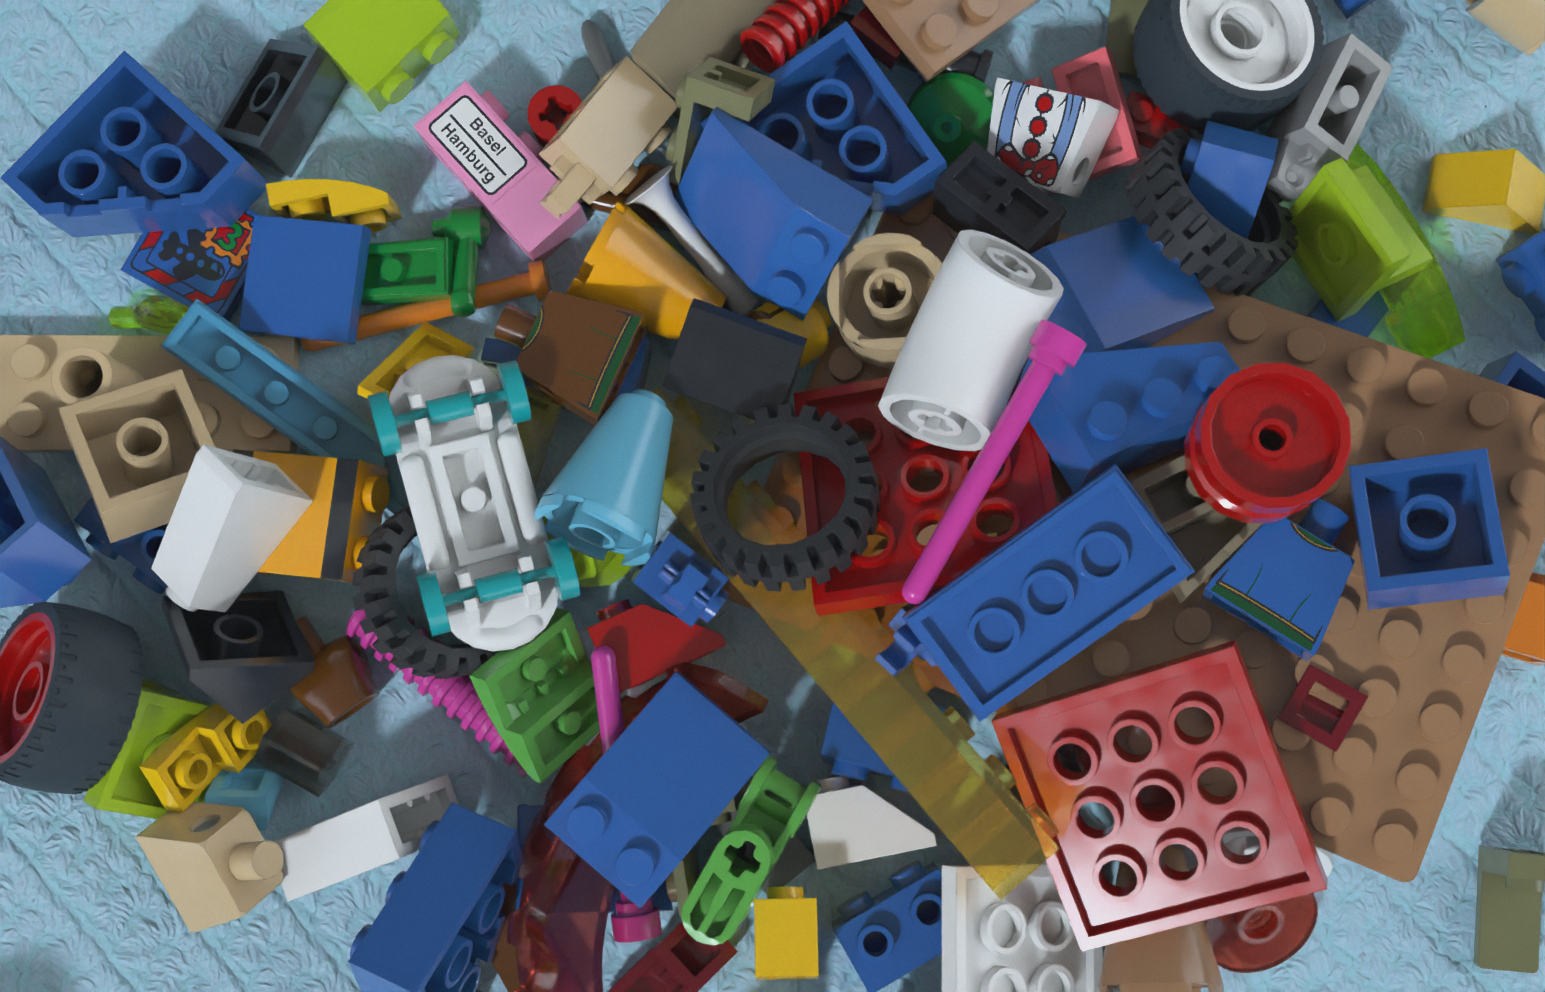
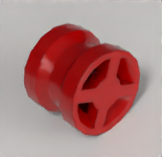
(549, 100)

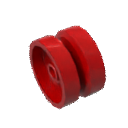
(1289, 411)

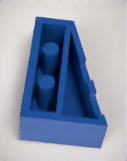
(1126, 406)

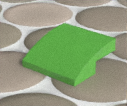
(541, 697)

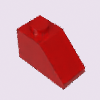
(649, 641)

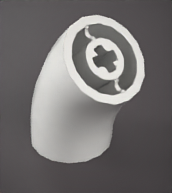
(969, 342)

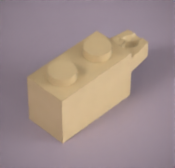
(605, 137)

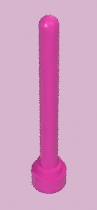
(1051, 354)
(629, 920)

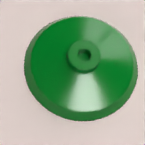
(953, 112)

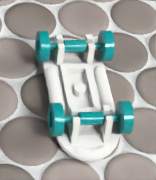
(474, 501)

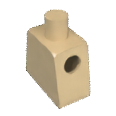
(212, 862)

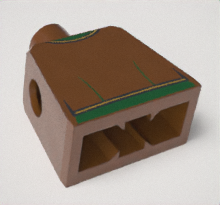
(575, 349)

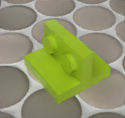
(1352, 238)
(158, 717)

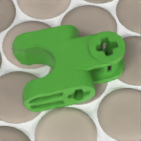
(730, 879)

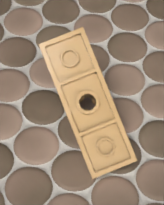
(60, 370)

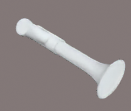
(658, 197)

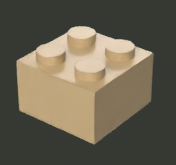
(136, 450)

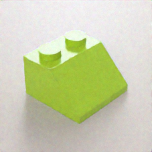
(383, 43)

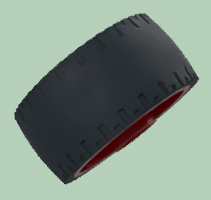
(66, 696)

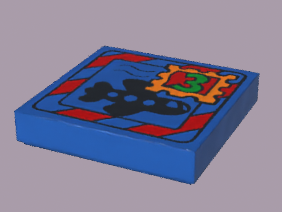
(196, 264)

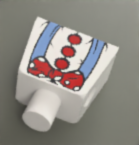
(1048, 135)

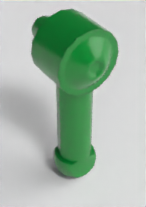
(469, 231)

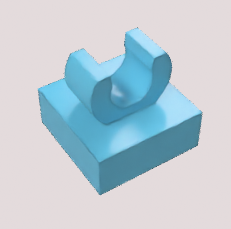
(252, 789)

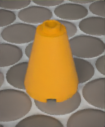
(643, 273)

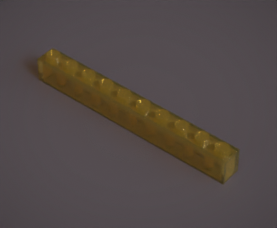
(891, 713)

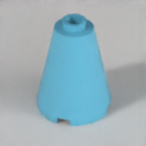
(614, 482)

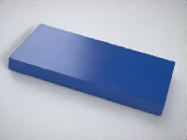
(1048, 592)

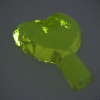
(150, 313)

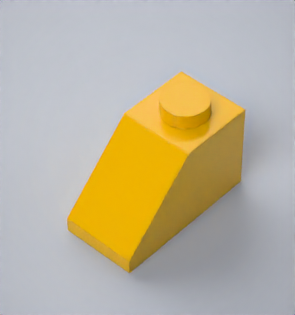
(786, 935)

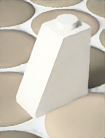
(225, 527)
(362, 837)

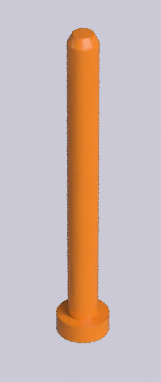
(533, 282)

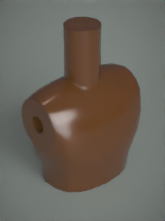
(340, 677)

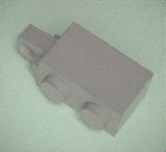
(1326, 115)

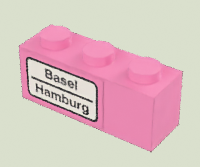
(498, 169)

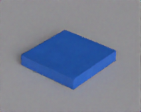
(305, 279)

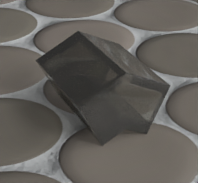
(303, 751)

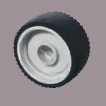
(1226, 58)

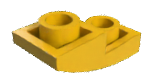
(344, 199)
(199, 752)

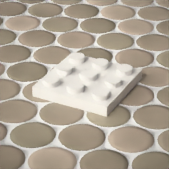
(1011, 942)

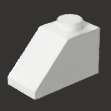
(858, 825)

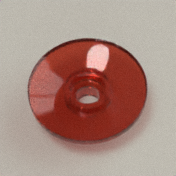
(1262, 935)

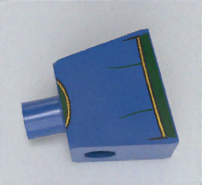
(1287, 579)

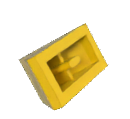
(1487, 189)

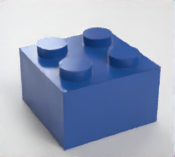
(1428, 529)

